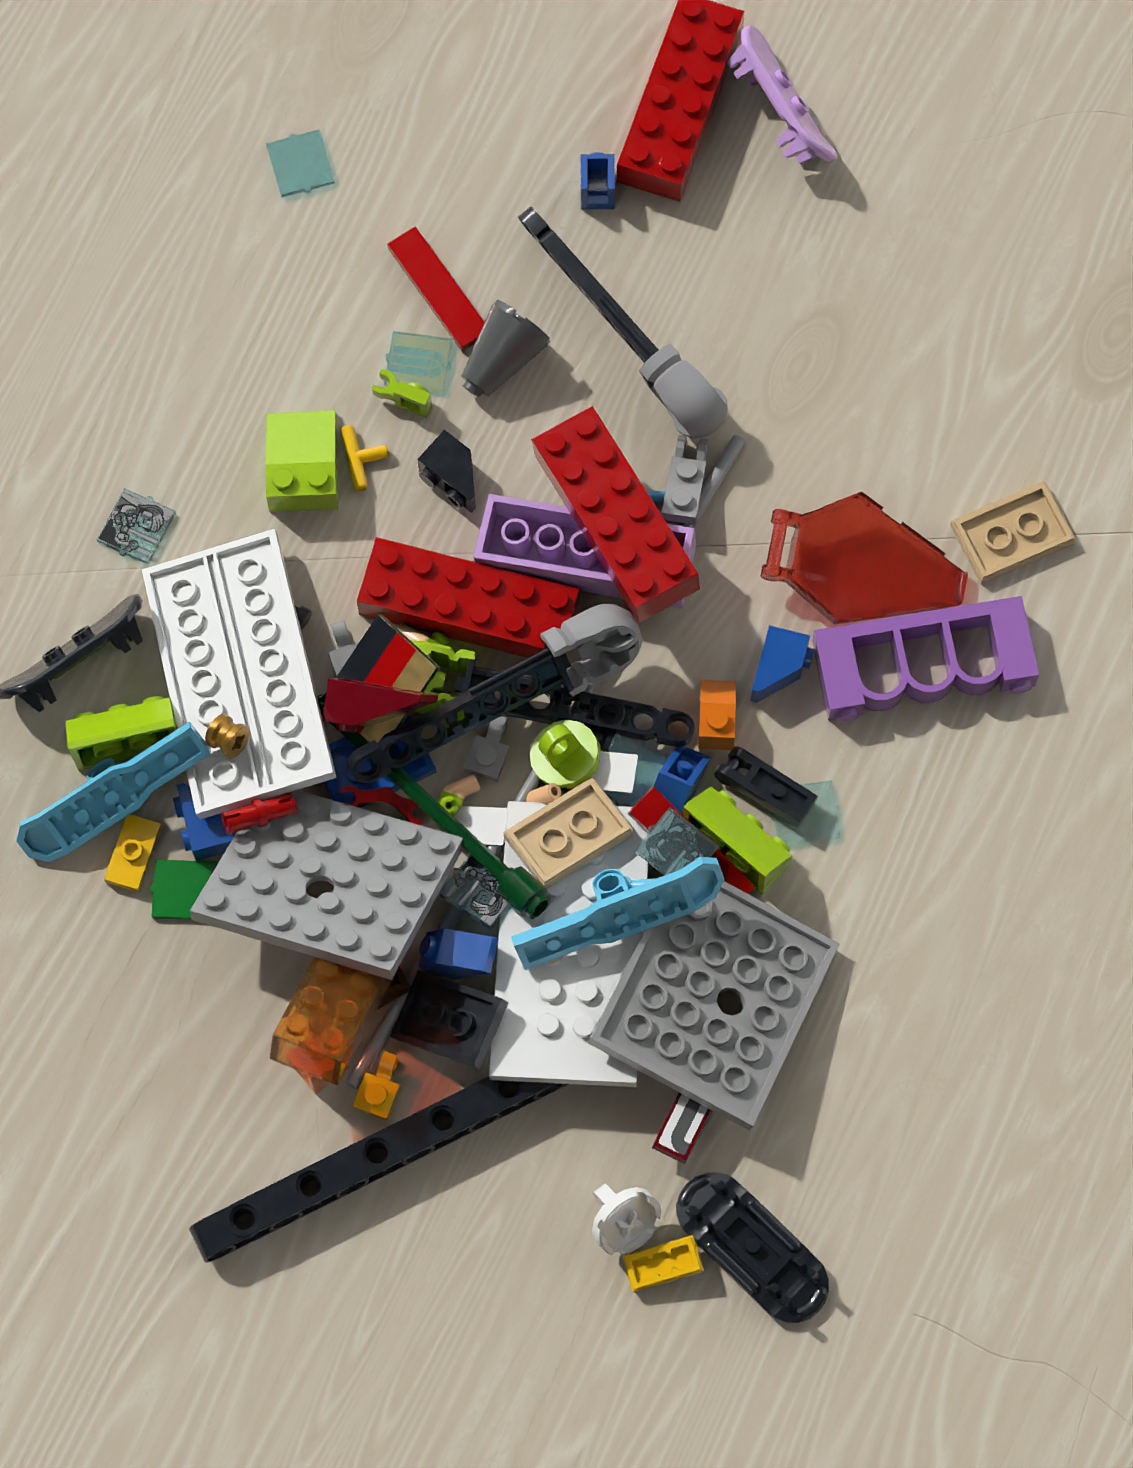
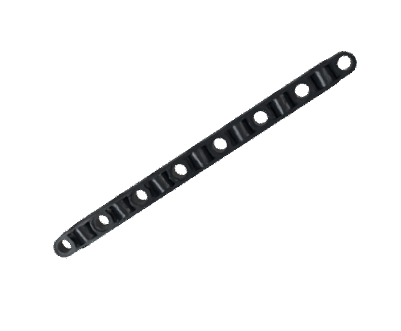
(351, 1170)

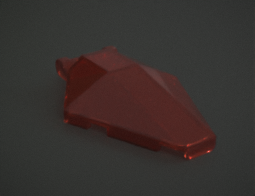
(861, 563)

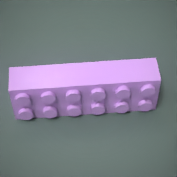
(549, 545)

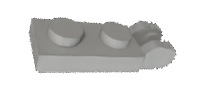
(685, 483)

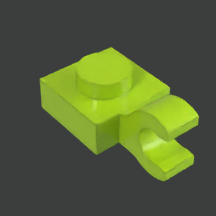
(409, 396)

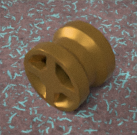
(227, 735)

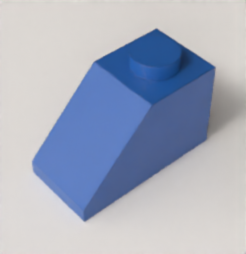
(781, 661)
(681, 776)
(457, 953)

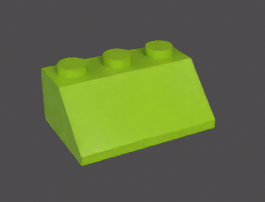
(119, 732)
(739, 837)

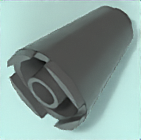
(501, 349)

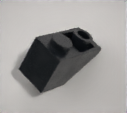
(449, 467)

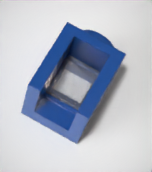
(597, 181)

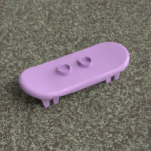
(802, 131)

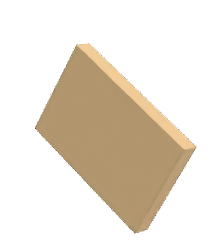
(1012, 532)
(568, 833)

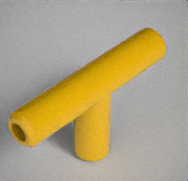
(357, 457)

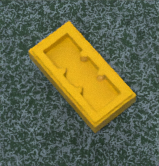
(133, 853)
(663, 1263)

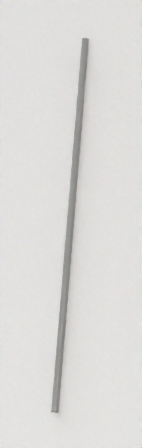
(533, 782)

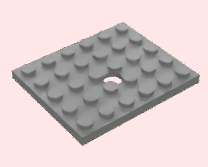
(380, 874)
(668, 1012)

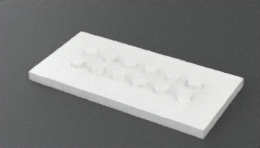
(239, 652)
(561, 1000)

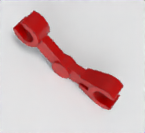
(384, 795)

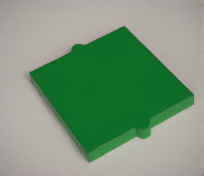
(178, 886)

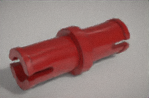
(259, 813)

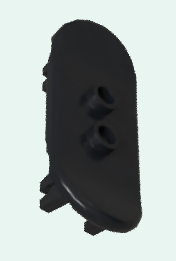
(81, 646)
(753, 1247)

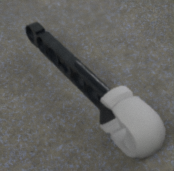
(686, 394)
(605, 641)

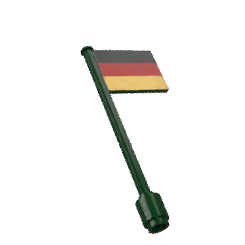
(394, 660)

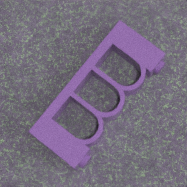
(1009, 640)

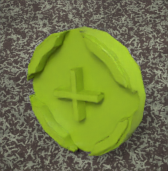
(565, 754)

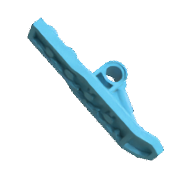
(109, 795)
(622, 910)

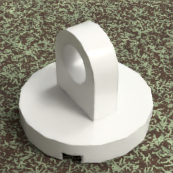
(624, 1219)

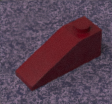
(366, 704)

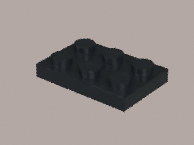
(449, 1019)

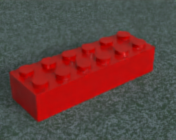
(680, 97)
(616, 514)
(463, 598)

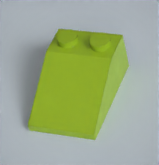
(301, 461)

